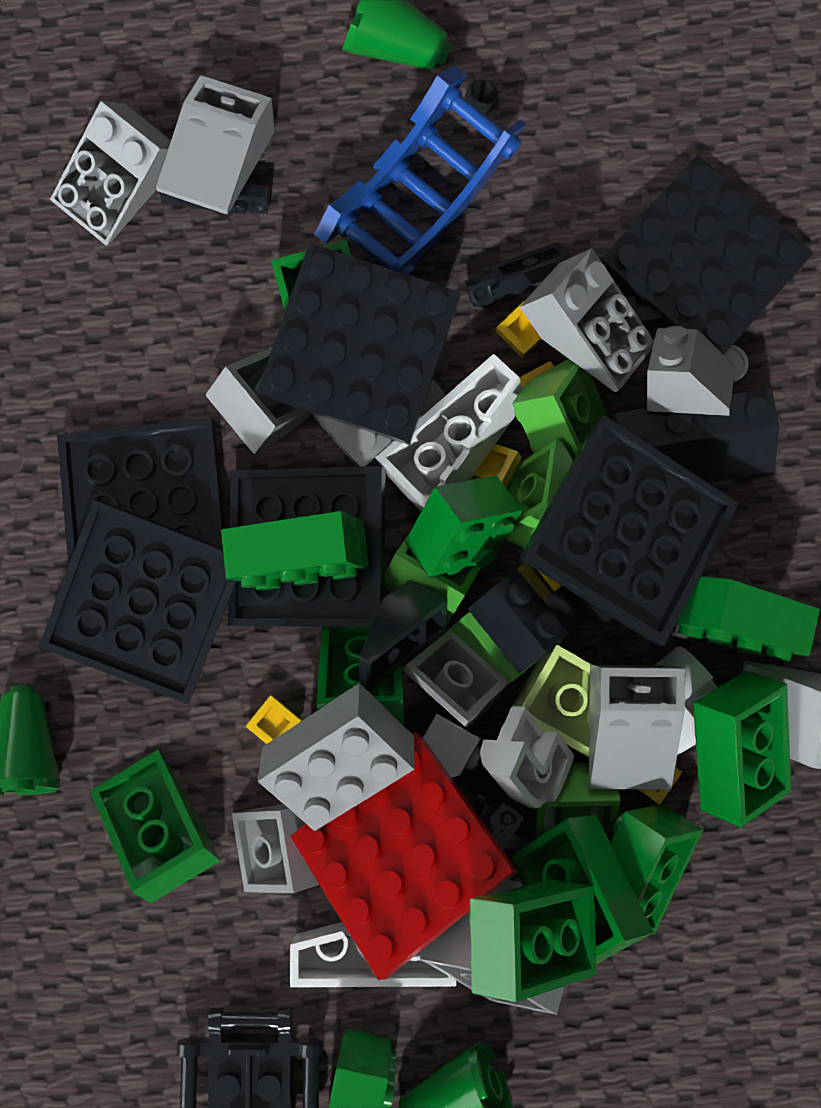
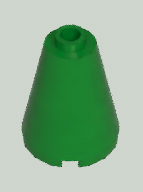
(396, 34)
(26, 744)
(462, 1083)

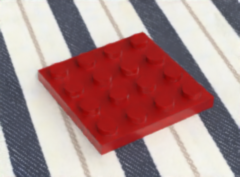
(405, 863)

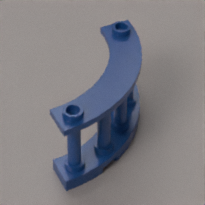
(393, 165)

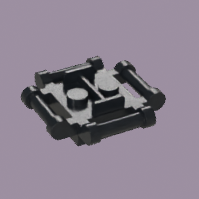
(250, 1067)

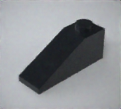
(402, 628)

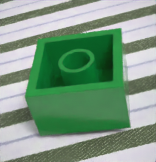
(463, 526)

